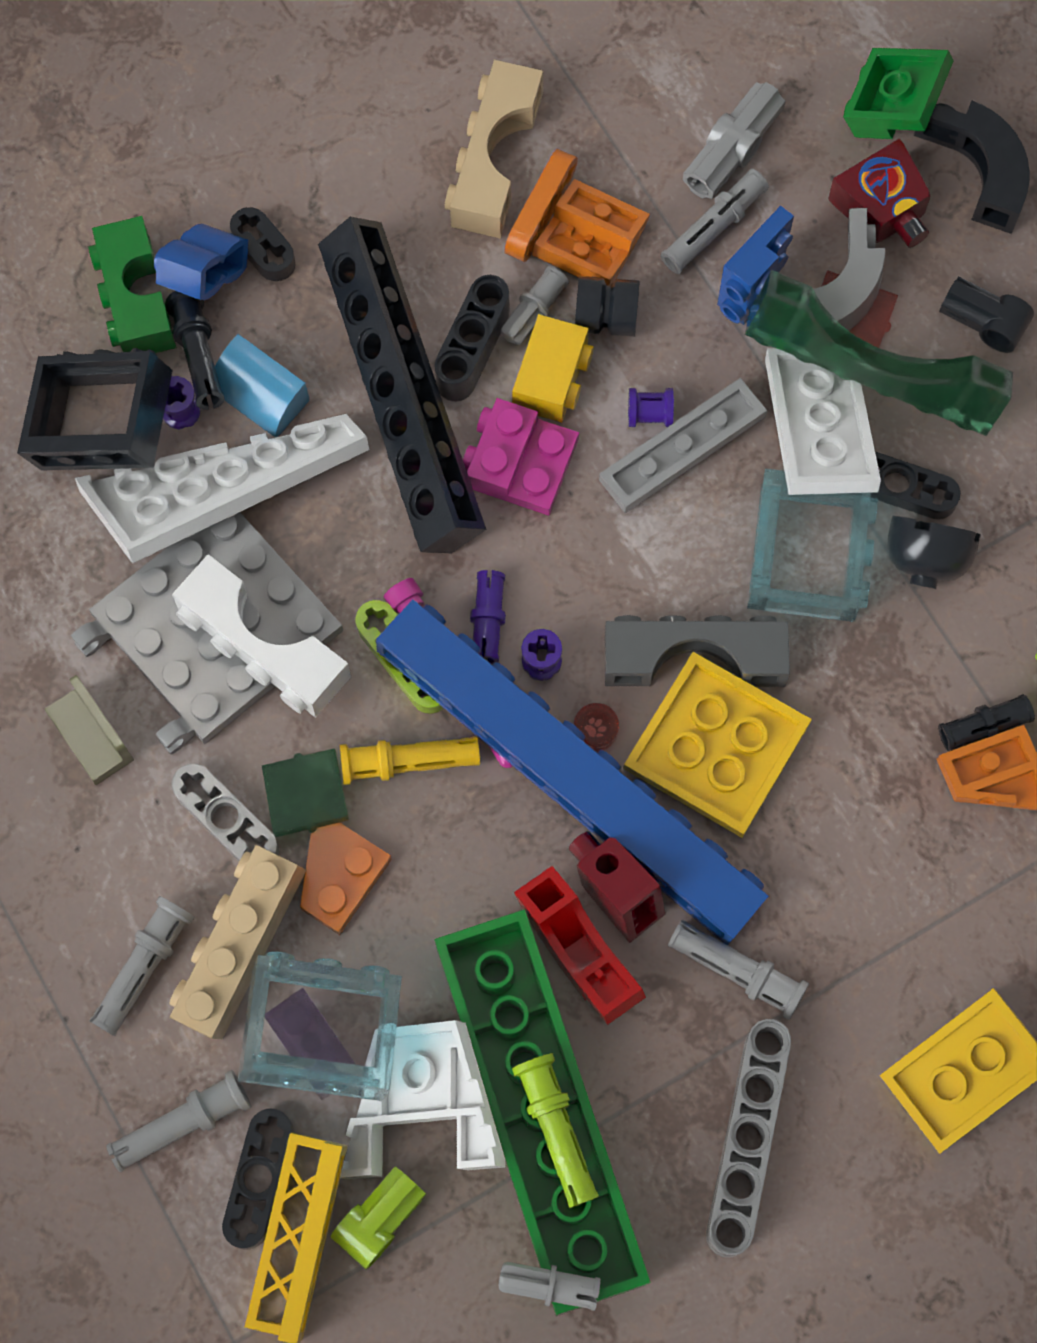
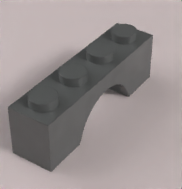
(751, 649)

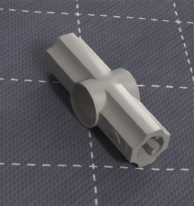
(734, 140)

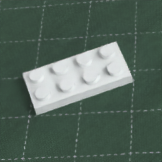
(821, 428)

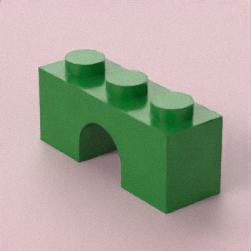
(124, 256)

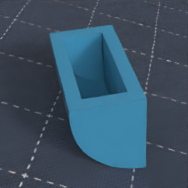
(260, 386)

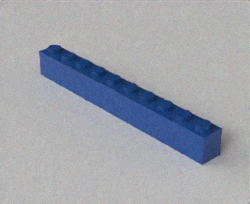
(569, 770)

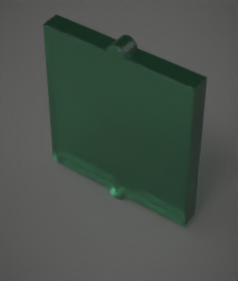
(305, 793)

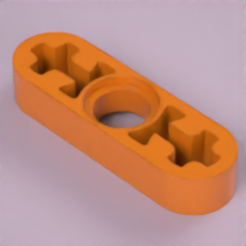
(540, 205)

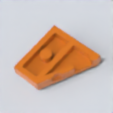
(994, 771)
(339, 874)

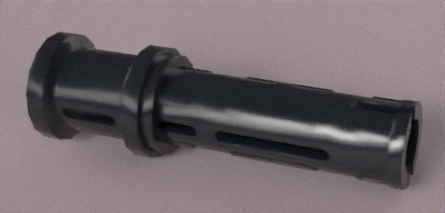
(192, 333)

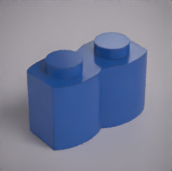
(201, 261)

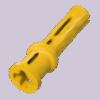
(387, 759)

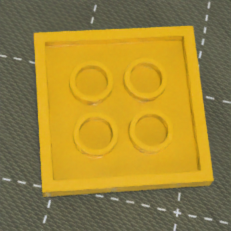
(717, 744)

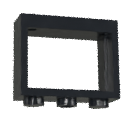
(47, 402)

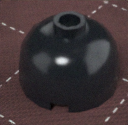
(930, 550)

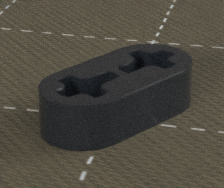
(269, 238)

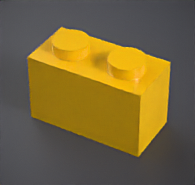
(552, 367)

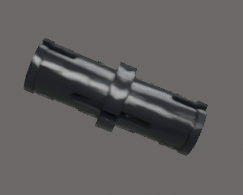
(986, 722)

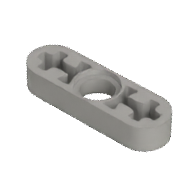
(211, 785)

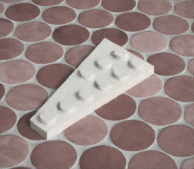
(206, 485)

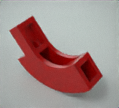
(578, 946)

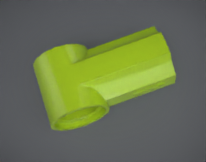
(371, 1226)

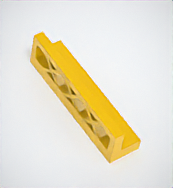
(312, 1240)

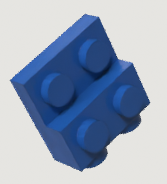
(751, 265)

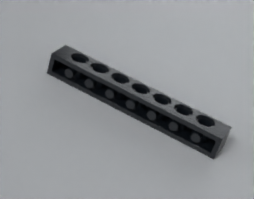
(401, 387)

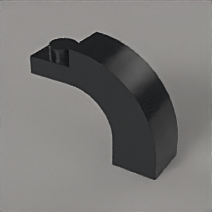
(995, 153)

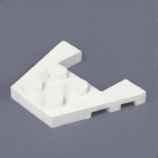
(430, 1081)

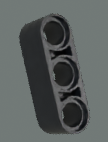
(472, 319)

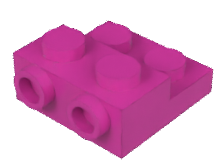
(519, 456)

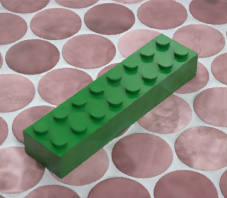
(511, 1020)

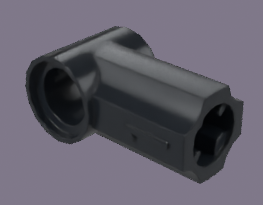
(997, 319)

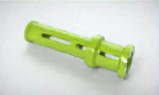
(549, 1107)

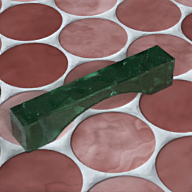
(957, 389)

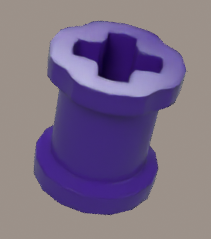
(650, 407)
(181, 414)
(530, 647)

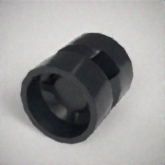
(607, 305)

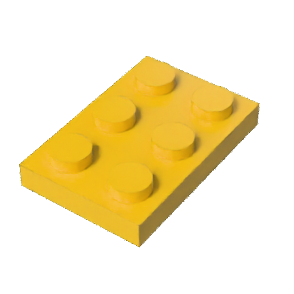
(965, 1070)

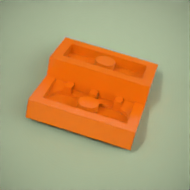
(590, 233)

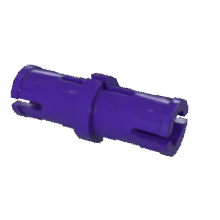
(488, 614)

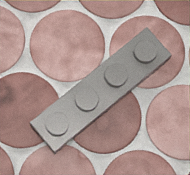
(682, 445)

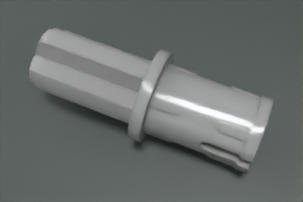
(533, 303)
(549, 1285)

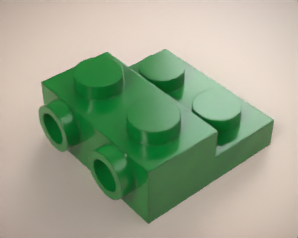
(897, 91)

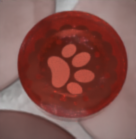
(598, 725)

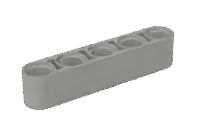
(763, 1118)

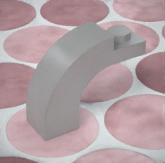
(856, 288)

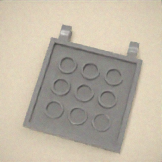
(182, 662)

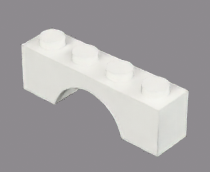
(303, 671)

